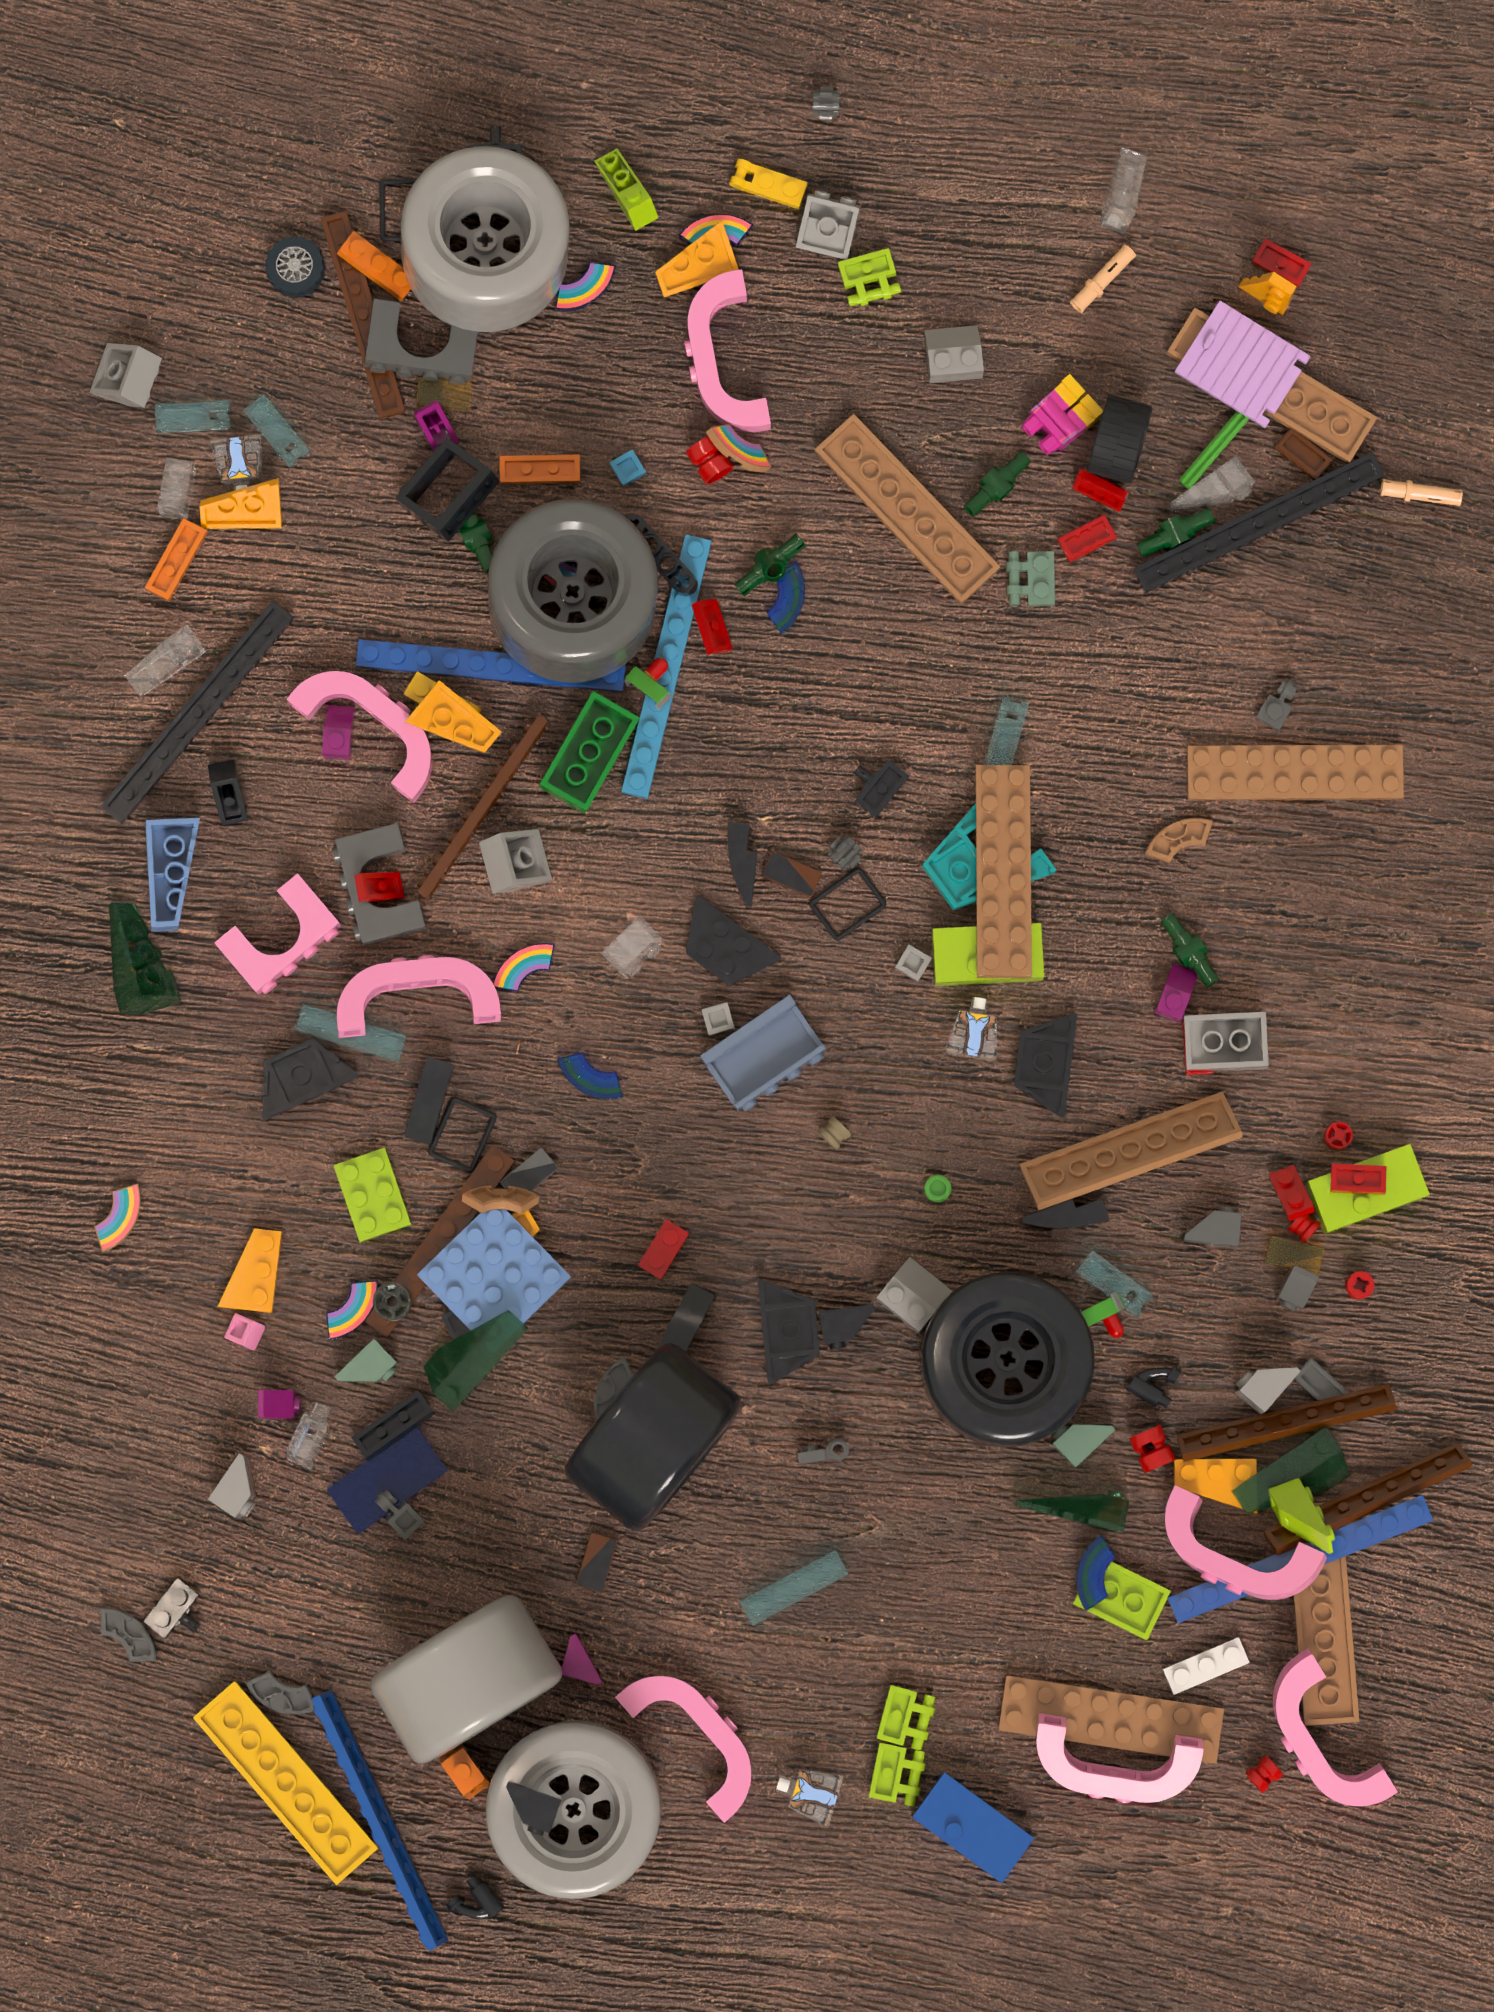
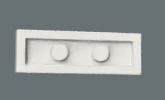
(1206, 1665)

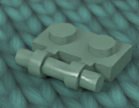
(1040, 578)

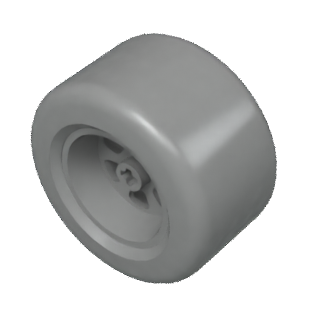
(484, 184)
(465, 1678)
(623, 1780)

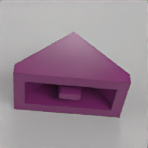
(434, 424)
(578, 1663)

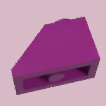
(338, 733)
(1176, 993)
(278, 1404)

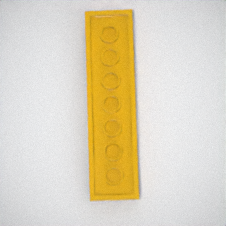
(285, 1782)

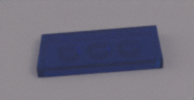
(400, 1469)

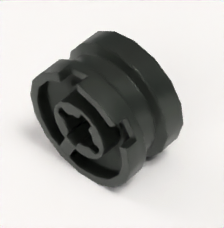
(384, 1293)

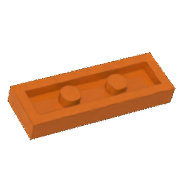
(375, 265)
(539, 469)
(176, 559)

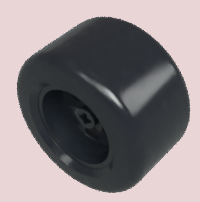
(989, 1414)
(652, 1436)

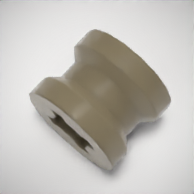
(834, 1133)

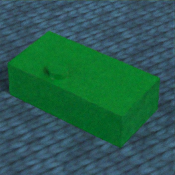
(588, 752)

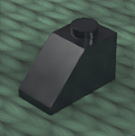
(227, 792)
(843, 1324)
(534, 1807)

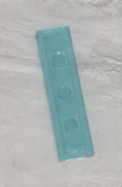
(375, 1042)
(794, 1588)

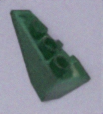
(138, 973)
(466, 1361)
(1314, 1461)
(1094, 1510)

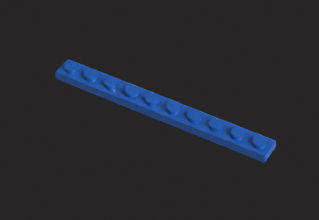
(465, 664)
(1347, 1541)
(379, 1819)

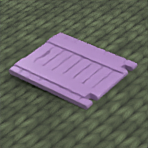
(1243, 365)

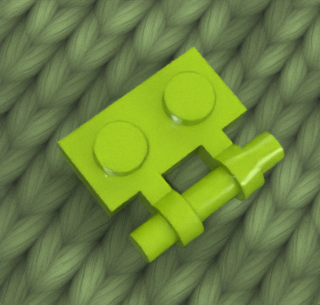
(868, 269)
(897, 1716)
(888, 1772)

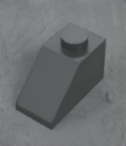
(1217, 1229)
(1296, 1288)

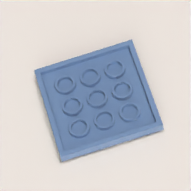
(493, 1270)

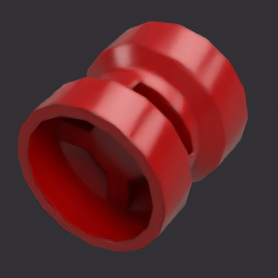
(1264, 1774)

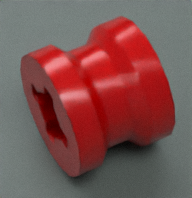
(1342, 1134)
(1304, 1227)
(1355, 1287)

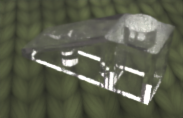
(1123, 191)
(1217, 488)
(165, 660)

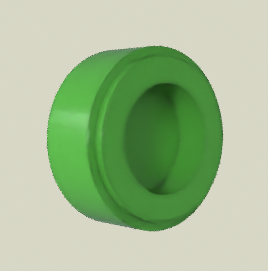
(937, 1188)

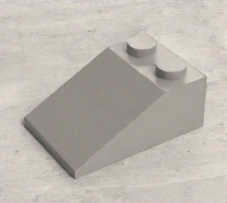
(1226, 1041)

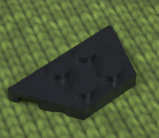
(725, 946)
(1046, 1061)
(301, 1076)
(788, 1330)

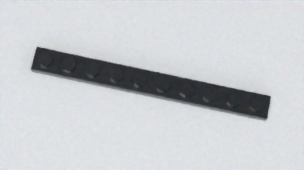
(1258, 523)
(197, 712)

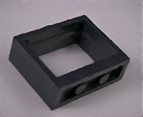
(463, 505)

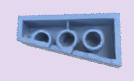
(169, 860)

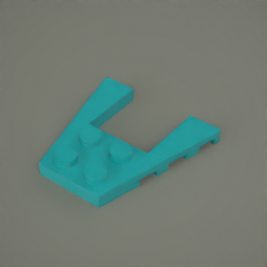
(954, 864)

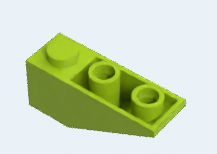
(627, 189)
(1297, 1513)

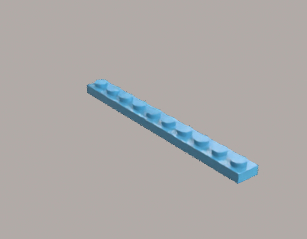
(672, 648)

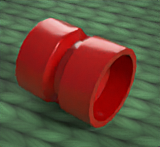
(710, 461)
(1156, 1458)

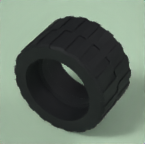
(1119, 439)

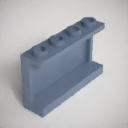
(763, 1054)

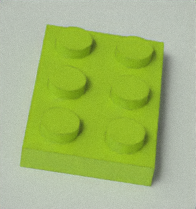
(372, 1195)
(1131, 1601)

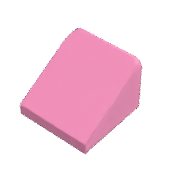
(244, 1331)

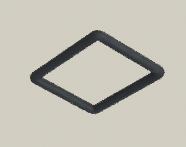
(382, 206)
(838, 937)
(482, 1144)

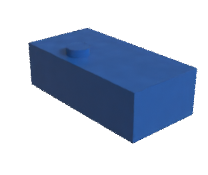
(972, 1827)

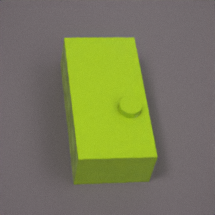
(957, 957)
(1403, 1187)

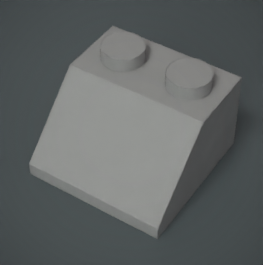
(954, 354)
(126, 374)
(515, 860)
(913, 1295)
(1264, 1386)
(236, 1489)

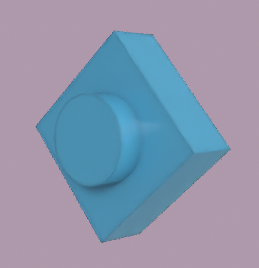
(627, 468)

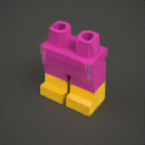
(1055, 422)

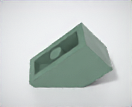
(369, 1365)
(1079, 1441)

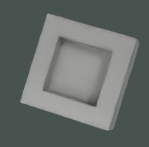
(913, 963)
(718, 1019)

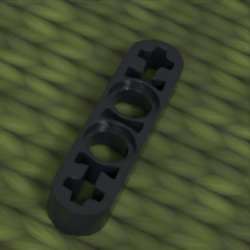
(663, 552)

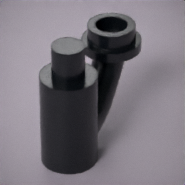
(1148, 1391)
(484, 1896)

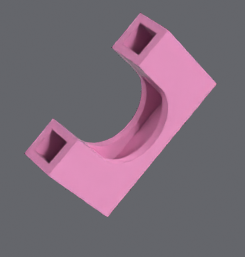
(315, 927)

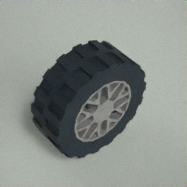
(295, 267)

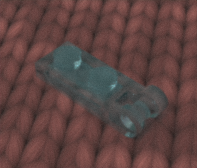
(192, 416)
(275, 430)
(1006, 733)
(1110, 1280)

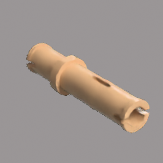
(1095, 286)
(1409, 490)

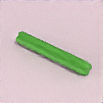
(1213, 449)

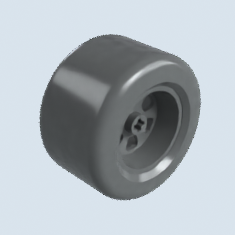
(595, 540)

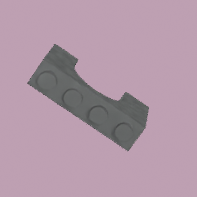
(386, 353)
(355, 855)

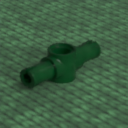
(997, 484)
(1175, 532)
(477, 539)
(770, 565)
(1190, 950)

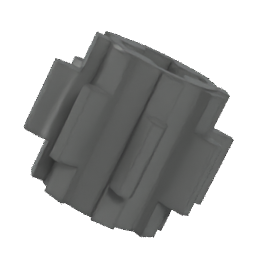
(826, 102)
(845, 852)

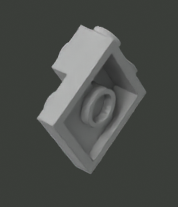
(828, 225)

